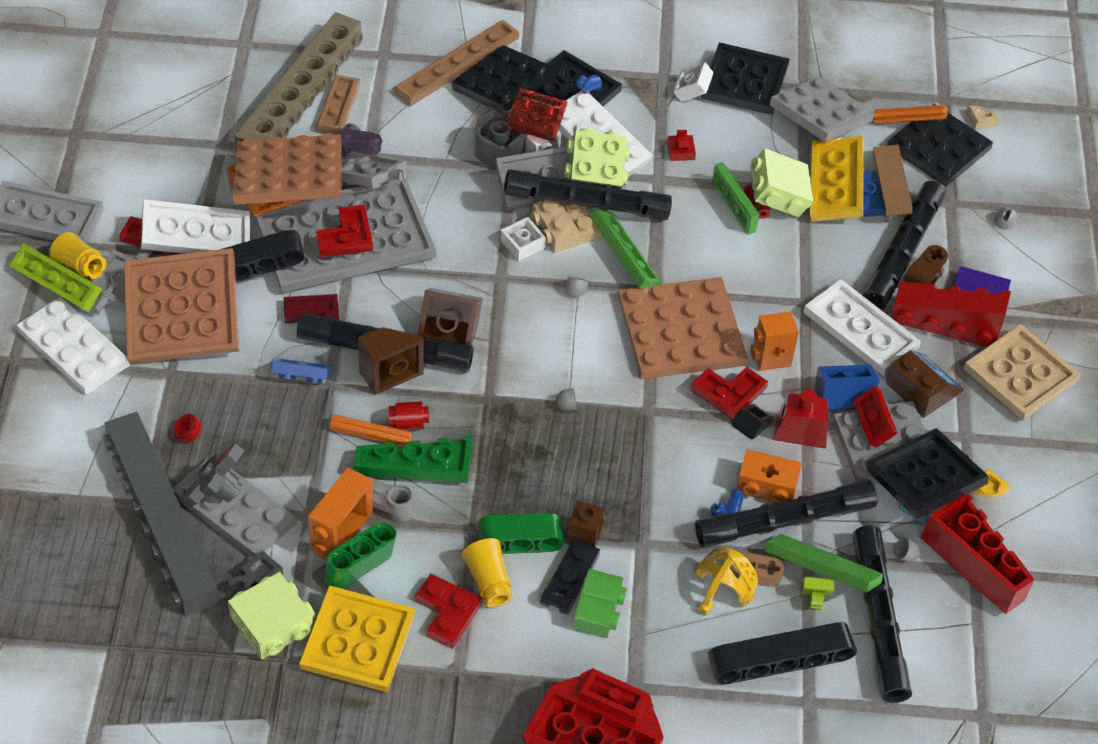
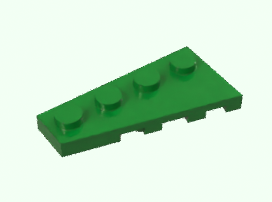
(431, 461)

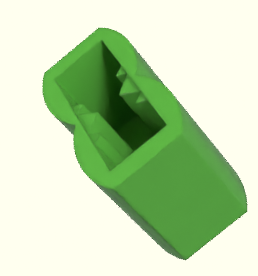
(599, 602)

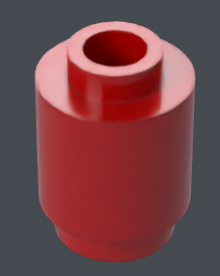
(408, 415)

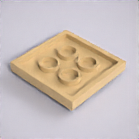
(1022, 372)

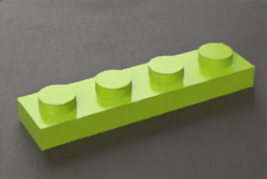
(56, 277)

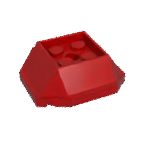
(594, 709)

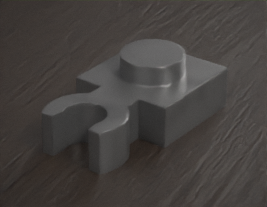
(254, 571)

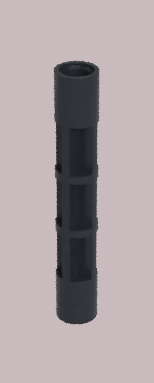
(570, 192)
(904, 244)
(346, 334)
(729, 527)
(884, 629)

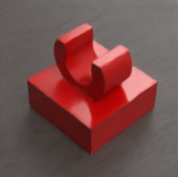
(681, 146)

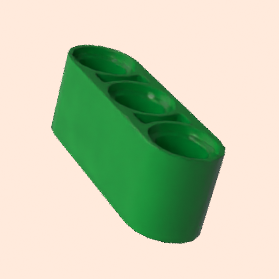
(523, 532)
(359, 555)

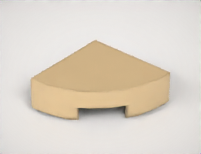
(981, 118)

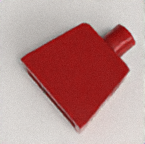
(803, 420)

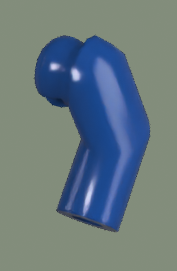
(587, 85)
(733, 506)

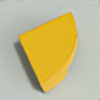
(995, 486)

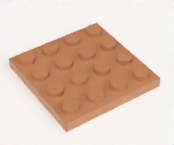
(288, 169)
(181, 306)
(682, 328)

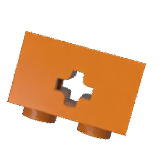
(774, 341)
(768, 476)

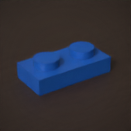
(312, 371)

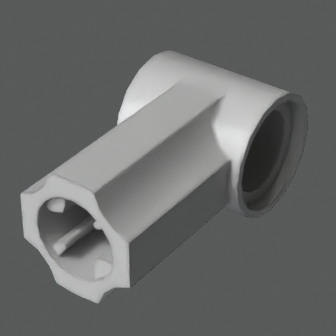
(389, 499)

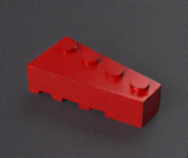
(951, 312)
(978, 553)

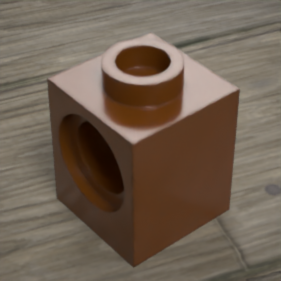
(586, 523)

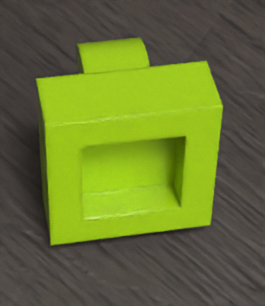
(817, 589)

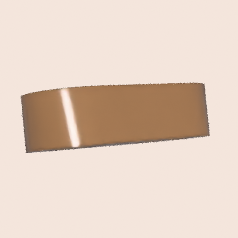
(761, 564)

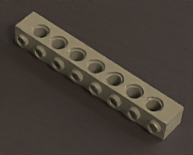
(303, 80)

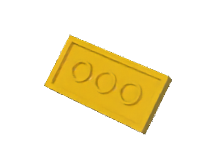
(837, 178)

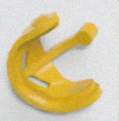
(744, 586)

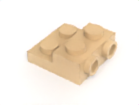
(564, 224)

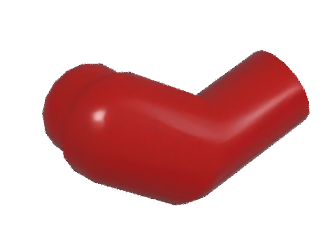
(763, 210)

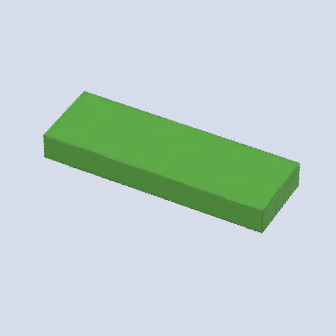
(735, 198)

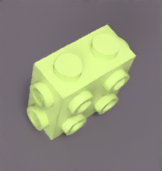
(597, 158)
(781, 182)
(271, 615)

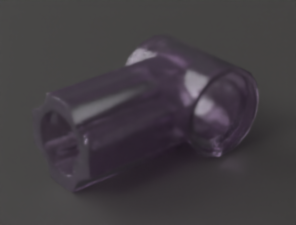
(359, 141)

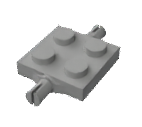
(373, 170)
(113, 280)

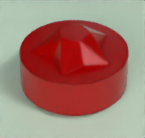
(187, 428)

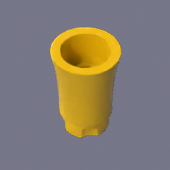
(77, 256)
(488, 571)

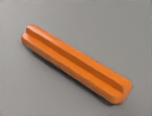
(910, 114)
(370, 430)

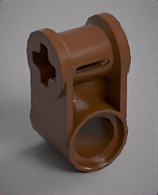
(928, 266)

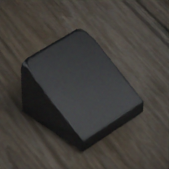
(751, 421)

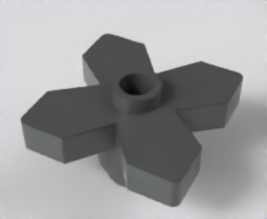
(216, 478)

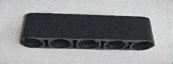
(267, 254)
(782, 653)

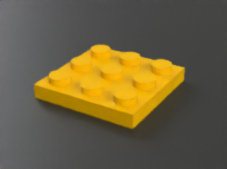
(357, 639)

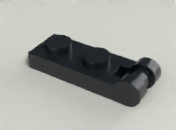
(570, 576)

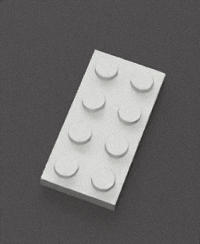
(588, 113)
(191, 227)
(861, 326)
(73, 345)

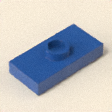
(872, 195)

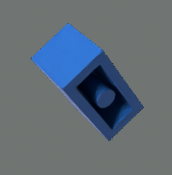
(844, 384)

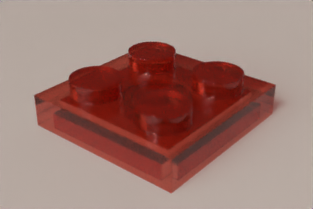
(536, 114)

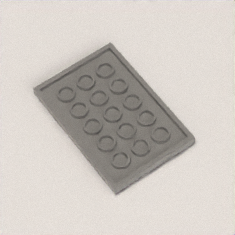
(394, 224)

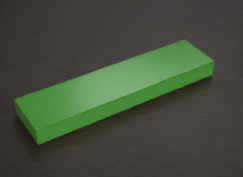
(624, 248)
(823, 563)

